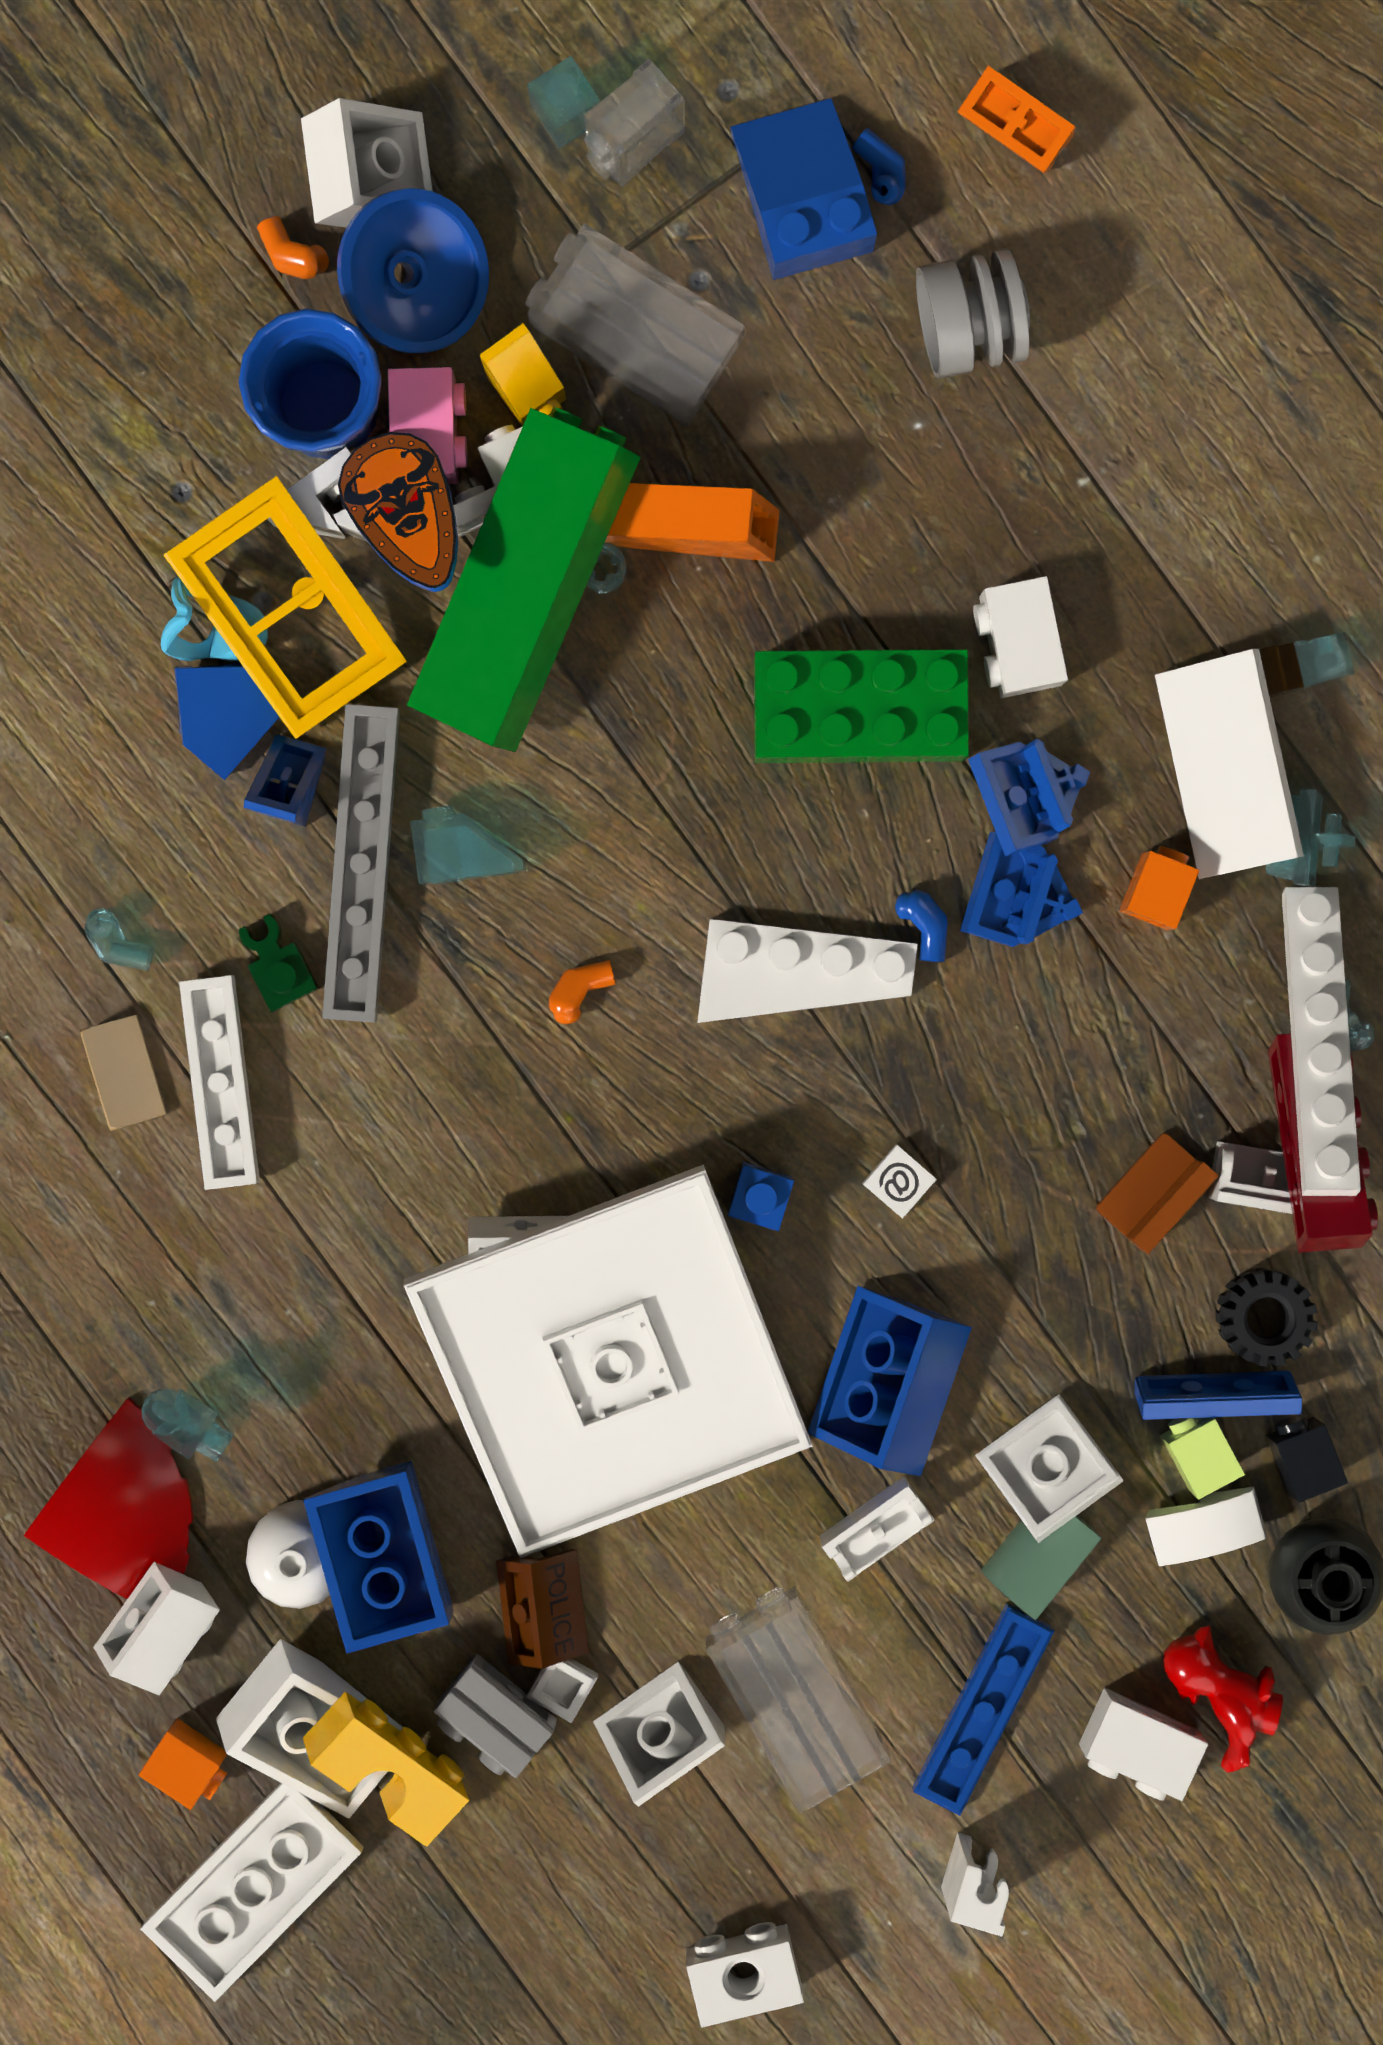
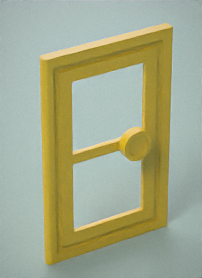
(328, 578)

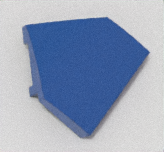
(221, 714)
(1027, 793)
(1017, 896)

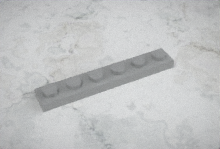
(361, 863)

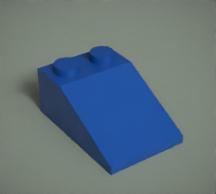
(804, 189)

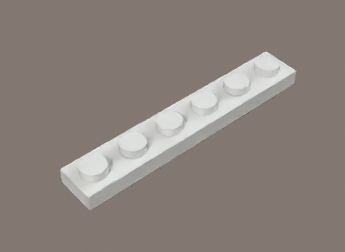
(1320, 1042)

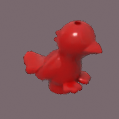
(1237, 1698)

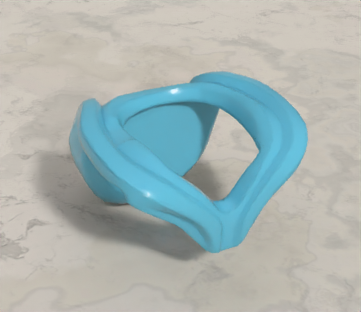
(214, 645)

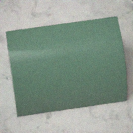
(1036, 1571)

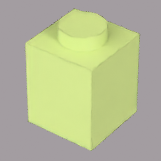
(1201, 1454)

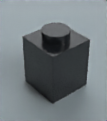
(1306, 1457)

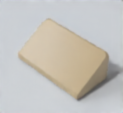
(123, 1072)

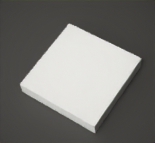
(1049, 1468)

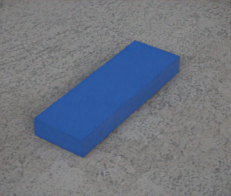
(1217, 1395)

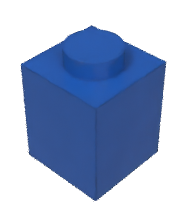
(760, 1196)

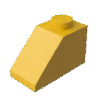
(522, 374)

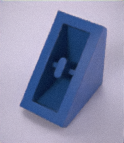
(287, 780)

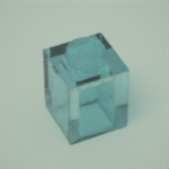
(561, 100)

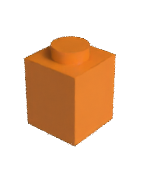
(1160, 888)
(185, 1765)

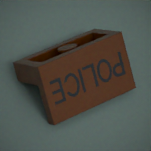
(542, 1609)

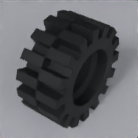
(1297, 1324)

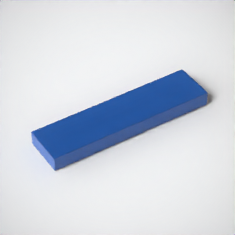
(983, 1709)

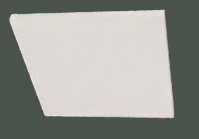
(609, 1361)

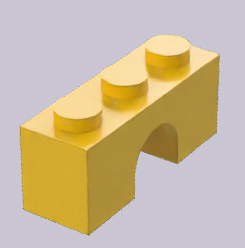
(359, 1740)

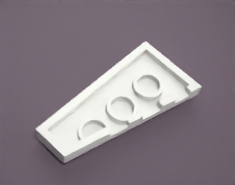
(786, 969)

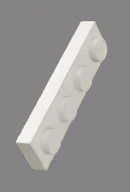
(219, 1082)

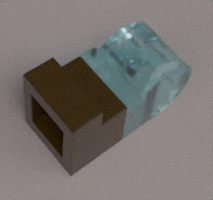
(1306, 663)

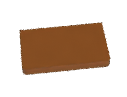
(1155, 1192)

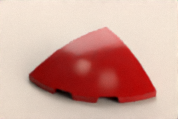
(119, 1507)

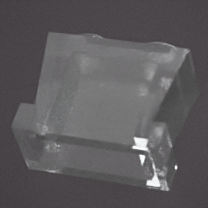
(634, 124)

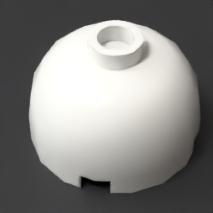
(286, 1559)

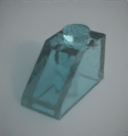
(458, 849)

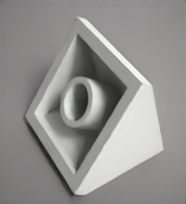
(660, 1733)

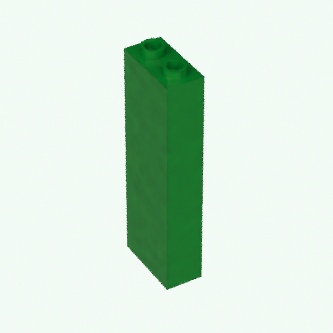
(524, 578)

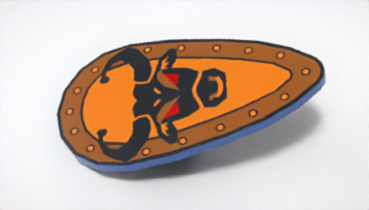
(403, 507)

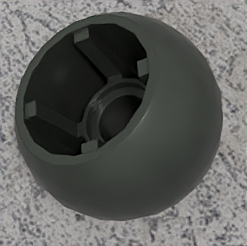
(1336, 1610)

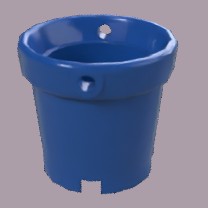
(311, 383)

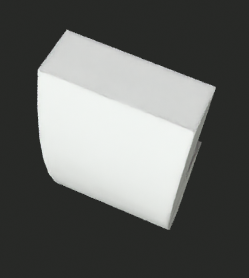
(1207, 1528)

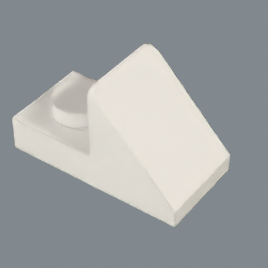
(317, 489)

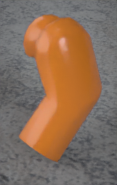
(289, 256)
(573, 987)

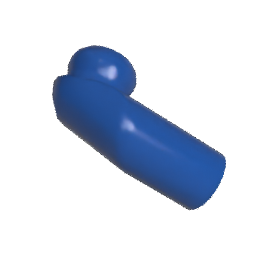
(887, 167)
(929, 919)

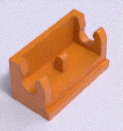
(1017, 120)

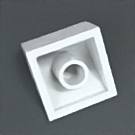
(361, 153)

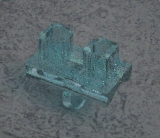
(1308, 818)
(185, 1423)

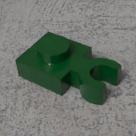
(281, 972)

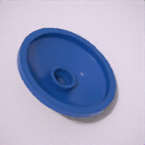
(442, 266)

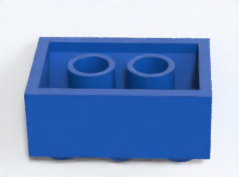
(889, 1381)
(379, 1557)

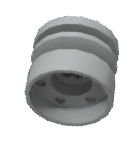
(981, 312)

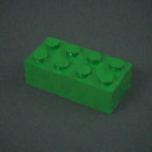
(860, 706)

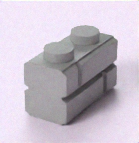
(494, 1717)

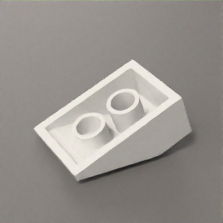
(274, 1713)

